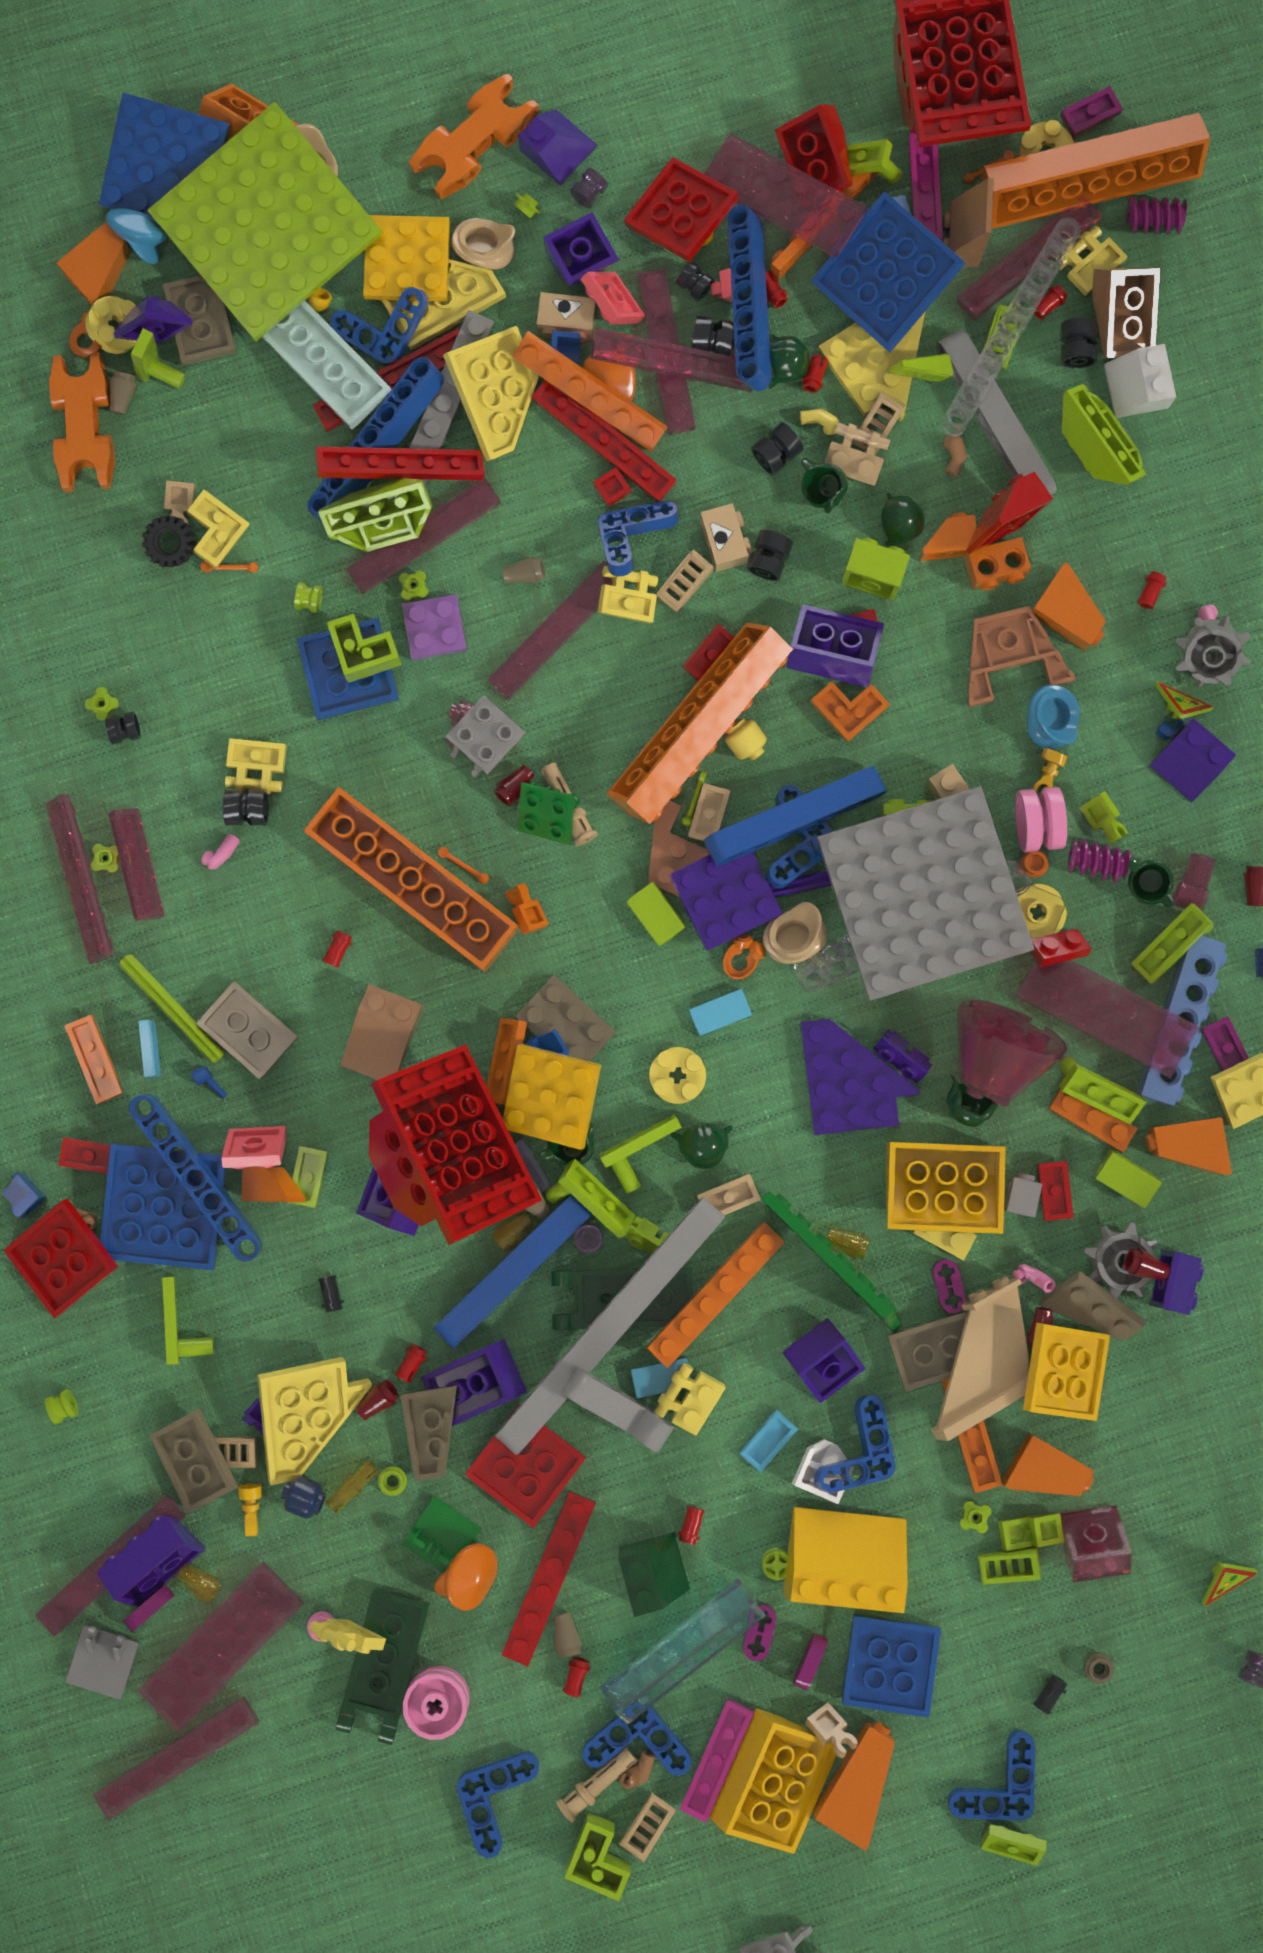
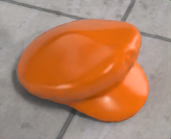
(616, 376)
(468, 1577)

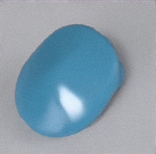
(139, 231)
(1053, 717)

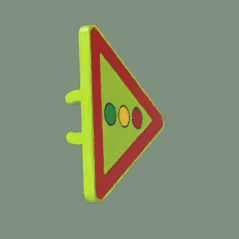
(1182, 703)
(1226, 1579)

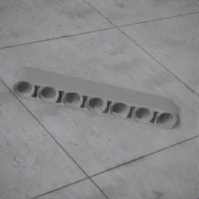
(995, 414)

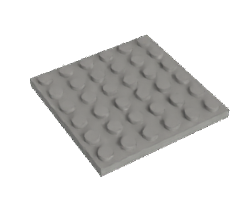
(925, 893)

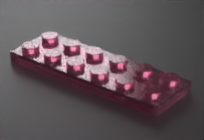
(787, 195)
(1109, 1014)
(220, 1646)

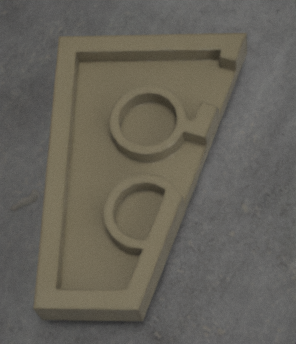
(1093, 1306)
(428, 1429)

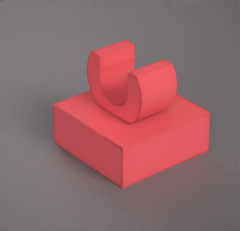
(723, 288)

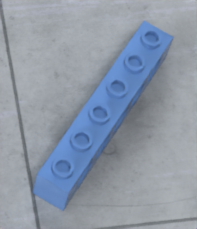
(1212, 954)

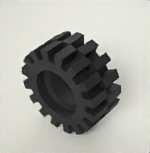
(152, 545)

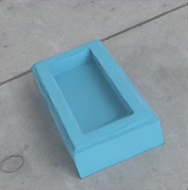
(720, 1012)
(149, 1049)
(655, 1377)
(768, 1440)

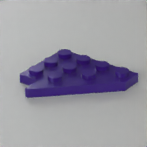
(848, 1082)

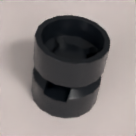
(713, 336)
(1078, 340)
(780, 445)
(770, 553)
(245, 807)

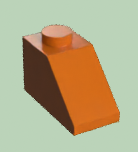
(951, 538)
(269, 1185)

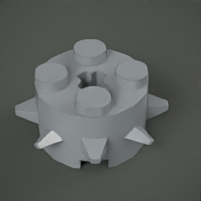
(1221, 663)
(1106, 1257)

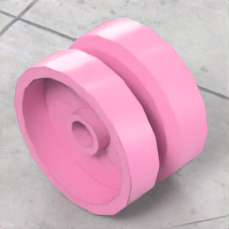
(1040, 819)
(435, 1720)

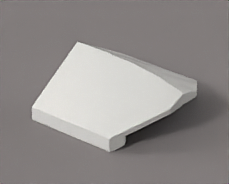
(817, 1455)

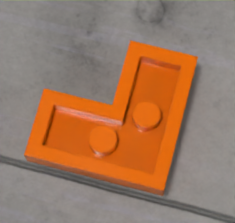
(846, 716)

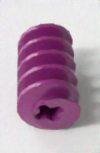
(1156, 214)
(1098, 860)

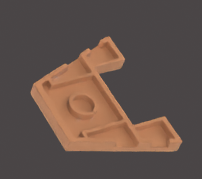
(1008, 642)
(670, 851)

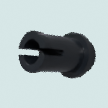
(330, 1294)
(1050, 1694)

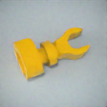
(1054, 760)
(249, 1494)

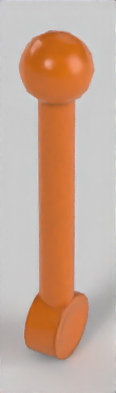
(969, 177)
(251, 567)
(444, 853)

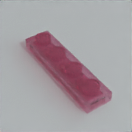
(136, 864)

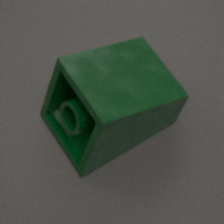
(653, 1573)

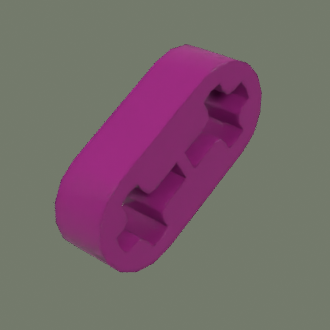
(955, 1284)
(148, 1608)
(765, 1638)
(810, 1661)

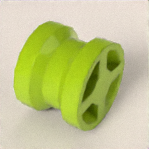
(308, 597)
(61, 1406)
(776, 1569)

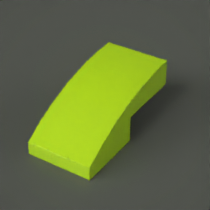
(1031, 1531)

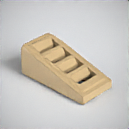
(890, 401)
(700, 562)
(251, 1451)
(649, 1843)

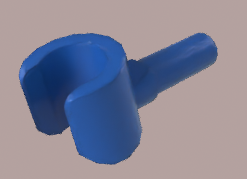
(1167, 729)
(204, 1075)

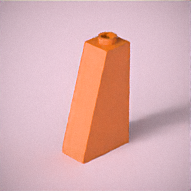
(856, 1788)

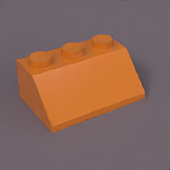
(232, 106)

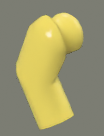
(821, 417)

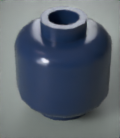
(303, 1497)

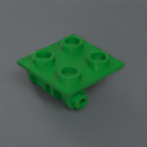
(547, 812)
(440, 1534)

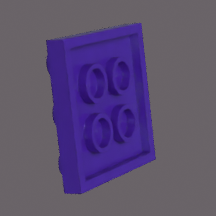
(725, 898)

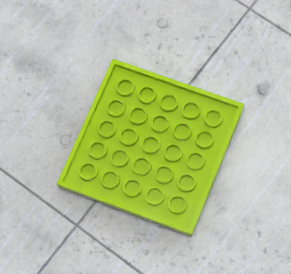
(265, 221)

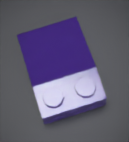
(482, 1380)

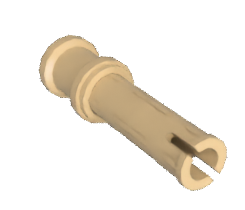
(581, 828)
(587, 1791)

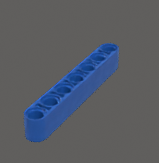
(749, 298)
(386, 426)
(795, 816)
(194, 1162)
(512, 1271)

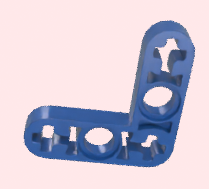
(382, 338)
(620, 531)
(808, 846)
(871, 1454)
(644, 1730)
(1013, 1789)
(481, 1796)

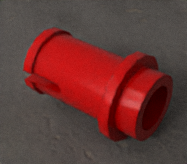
(776, 295)
(1054, 297)
(813, 380)
(1152, 589)
(337, 948)
(411, 1362)
(691, 1525)
(576, 1676)

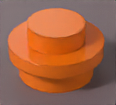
(1034, 863)

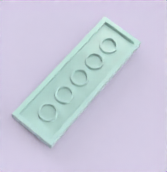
(327, 364)

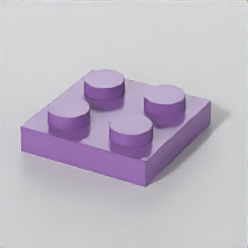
(434, 627)

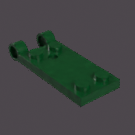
(594, 1283)
(401, 1623)

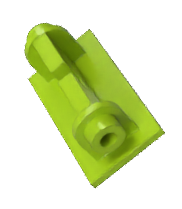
(642, 1235)

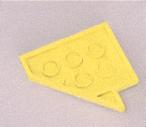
(468, 289)
(864, 365)
(493, 389)
(303, 1412)

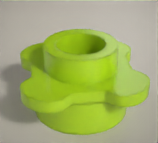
(526, 205)
(417, 592)
(107, 709)
(98, 863)
(970, 1510)

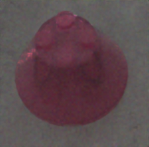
(1002, 1050)

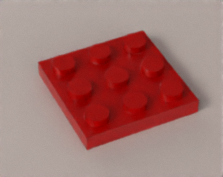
(681, 209)
(60, 1258)
(530, 1479)

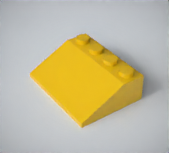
(945, 1187)
(847, 1560)
(773, 1782)

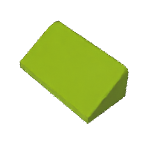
(656, 914)

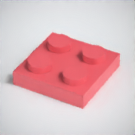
(612, 298)
(254, 1147)

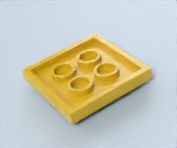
(406, 256)
(551, 1096)
(1066, 1372)

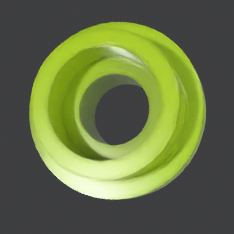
(388, 1489)

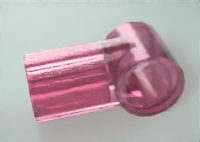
(1194, 882)

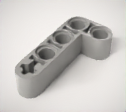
(618, 1409)

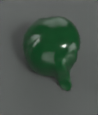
(788, 359)
(823, 484)
(901, 520)
(1151, 882)
(979, 1111)
(703, 1144)
(566, 1154)

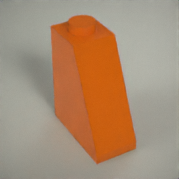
(96, 263)
(1070, 610)
(1192, 1144)
(1046, 1470)

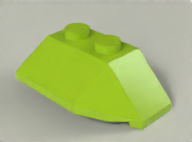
(1099, 438)
(378, 514)

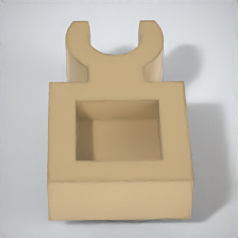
(179, 498)
(830, 1726)

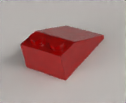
(817, 146)
(1010, 510)

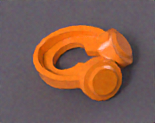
(78, 331)
(756, 953)

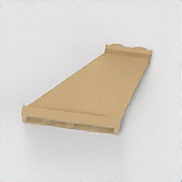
(989, 1361)

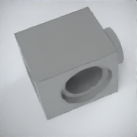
(1022, 1195)

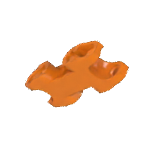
(458, 150)
(83, 443)

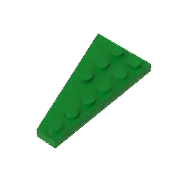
(838, 1264)

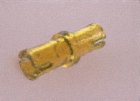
(352, 1486)

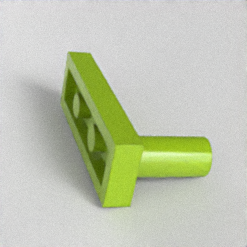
(873, 157)
(146, 362)
(1173, 943)
(1099, 1091)
(617, 1154)
(594, 1196)
(184, 1347)

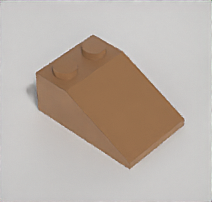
(970, 223)
(1126, 308)
(381, 1033)

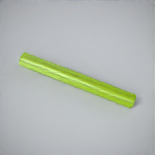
(171, 1008)

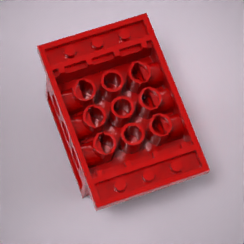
(958, 70)
(447, 1148)

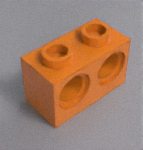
(994, 558)

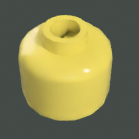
(746, 739)

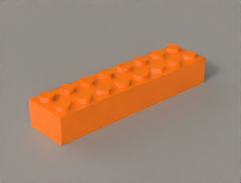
(1098, 169)
(699, 722)
(411, 879)

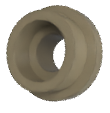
(1103, 1676)

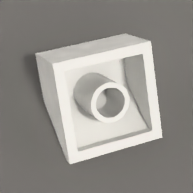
(1140, 381)

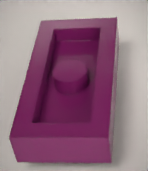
(1091, 112)
(1224, 1043)

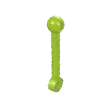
(687, 820)

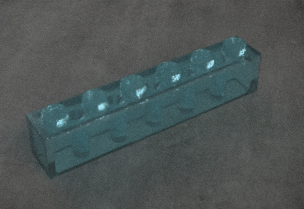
(682, 1651)

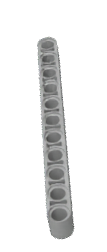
(610, 1324)

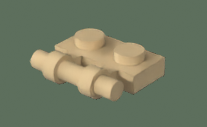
(853, 462)

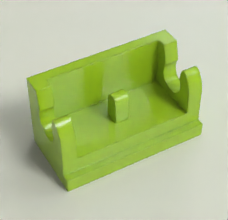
(1127, 1178)

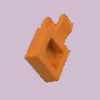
(527, 912)

